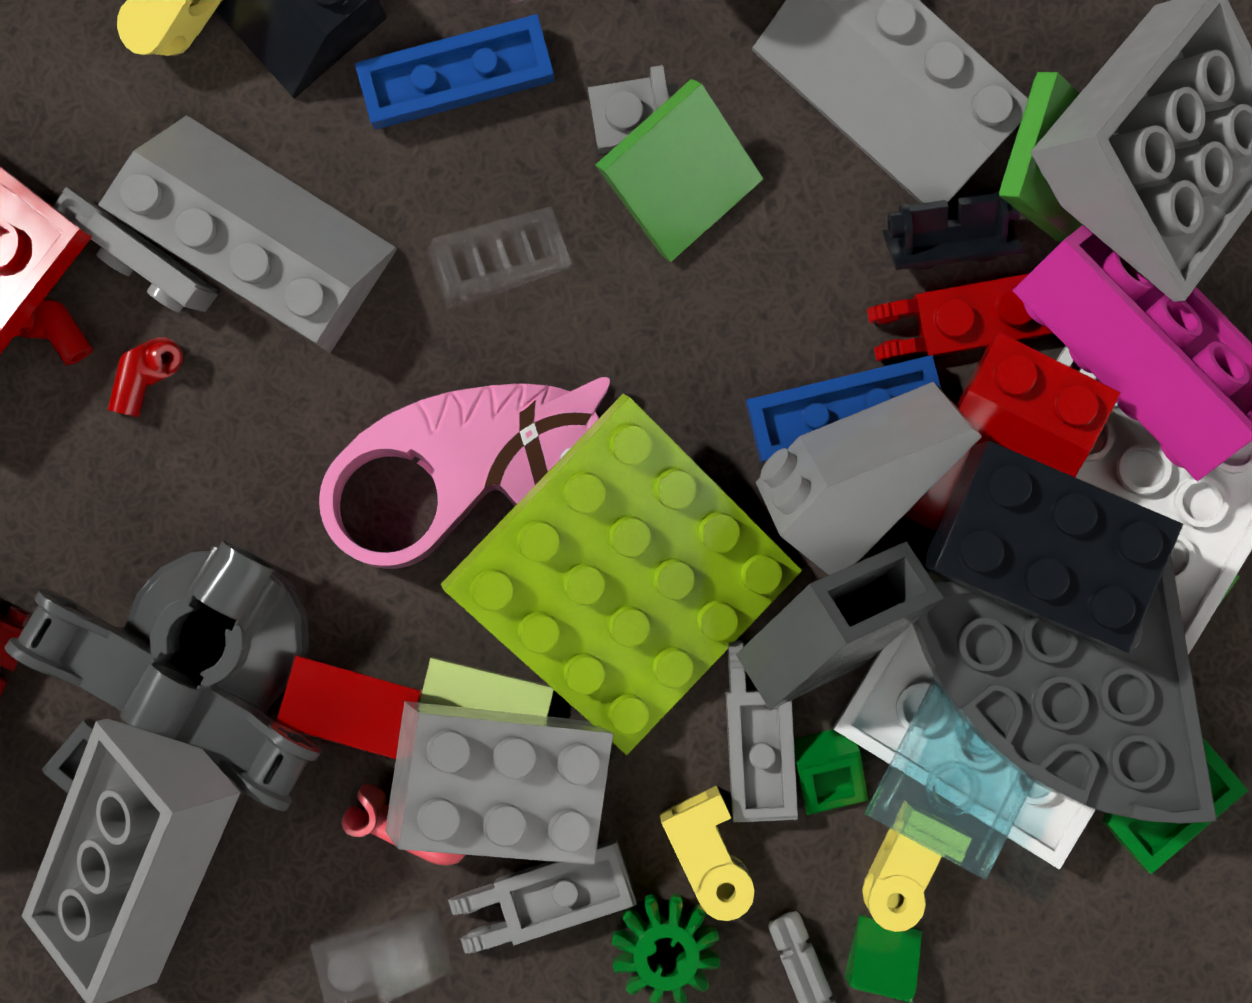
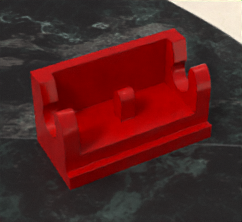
(345, 706)

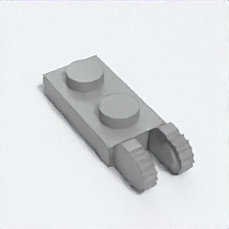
(758, 751)
(548, 898)

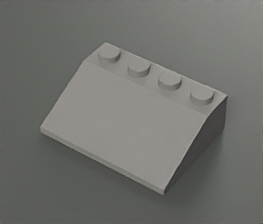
(1162, 144)

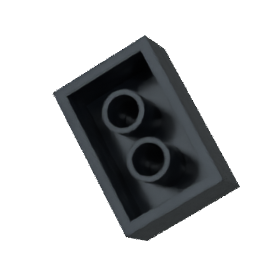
(1052, 546)

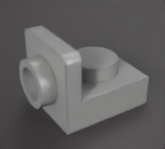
(625, 105)

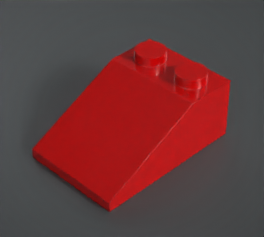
(1028, 407)

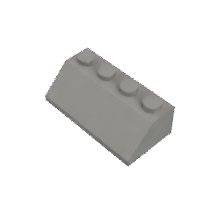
(896, 87)
(249, 229)
(127, 858)

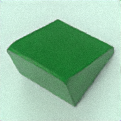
(829, 771)
(884, 960)

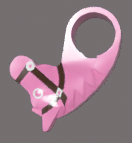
(469, 446)

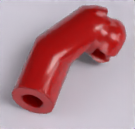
(55, 323)

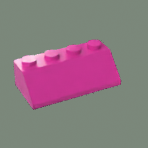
(1174, 362)

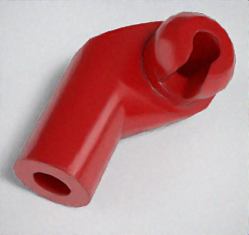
(140, 369)

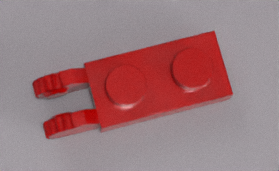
(957, 319)

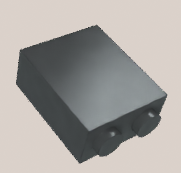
(838, 624)

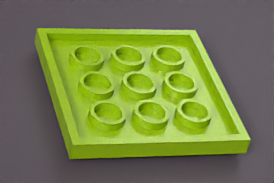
(622, 574)

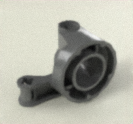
(149, 681)

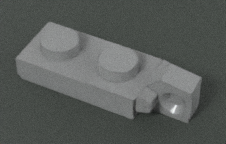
(129, 252)

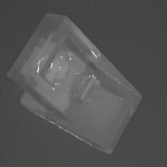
(382, 959)

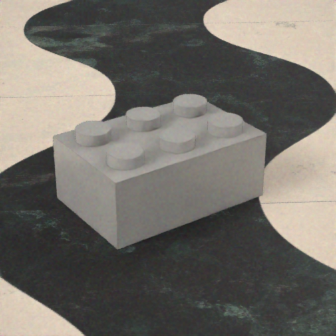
(498, 784)

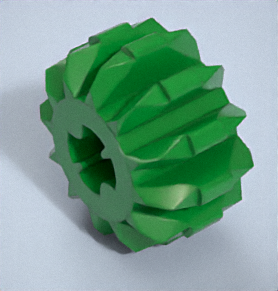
(641, 944)

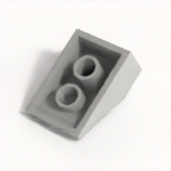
(861, 474)

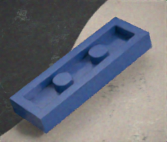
(455, 72)
(787, 414)

